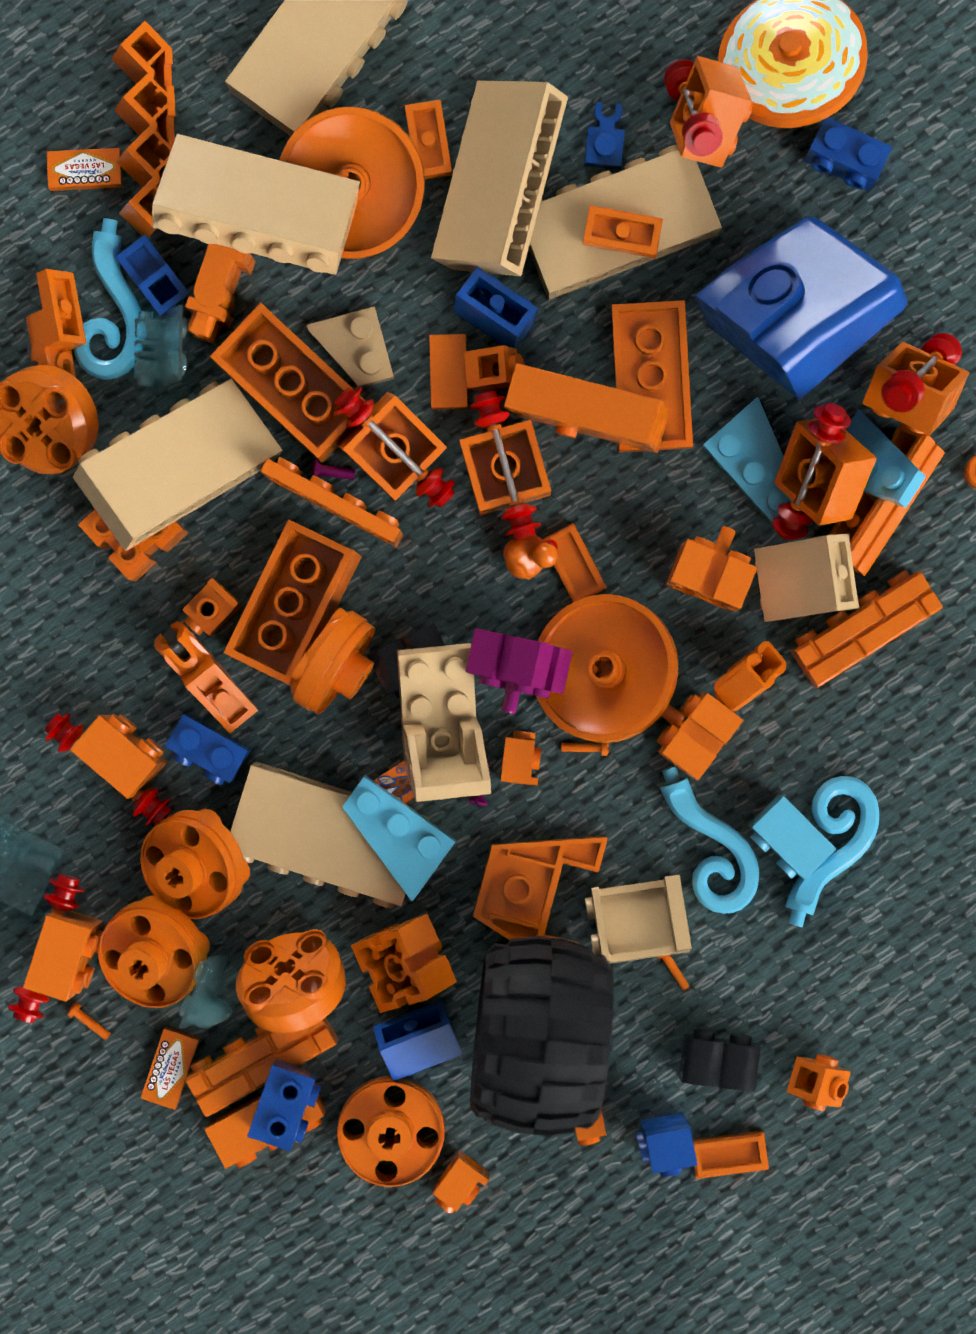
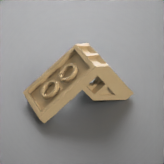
(440, 724)

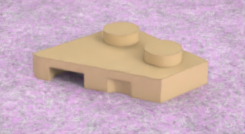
(355, 345)

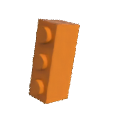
(231, 1129)

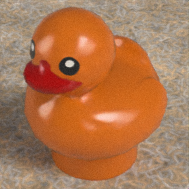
(529, 556)

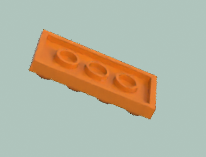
(654, 363)
(321, 494)

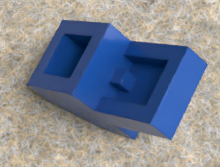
(152, 275)

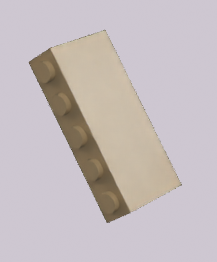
(308, 55)
(499, 176)
(658, 188)
(255, 204)
(175, 463)
(305, 830)

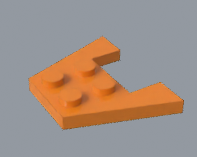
(523, 880)

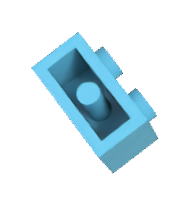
(791, 838)

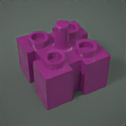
(518, 666)

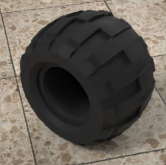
(542, 1036)

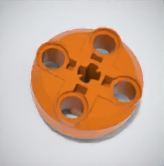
(46, 419)
(334, 662)
(193, 863)
(152, 953)
(291, 981)
(407, 1117)

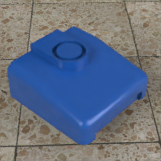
(802, 303)

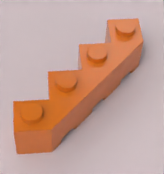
(151, 114)

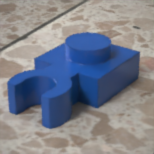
(604, 142)

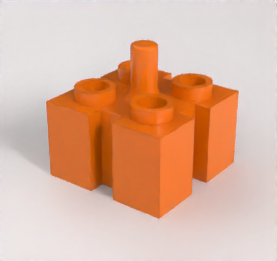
(138, 559)
(711, 572)
(696, 733)
(404, 963)

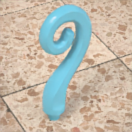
(105, 248)
(685, 807)
(806, 892)

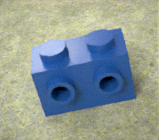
(847, 154)
(495, 309)
(208, 748)
(419, 1042)
(283, 1104)
(666, 1144)

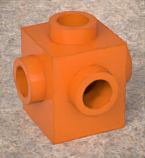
(819, 1081)

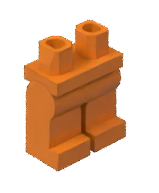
(215, 291)

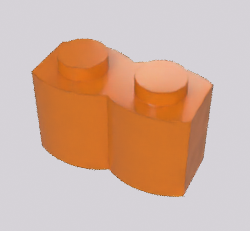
(749, 676)

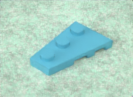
(750, 458)
(893, 474)
(398, 834)

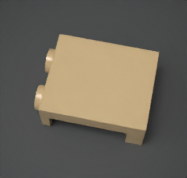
(806, 577)
(639, 920)

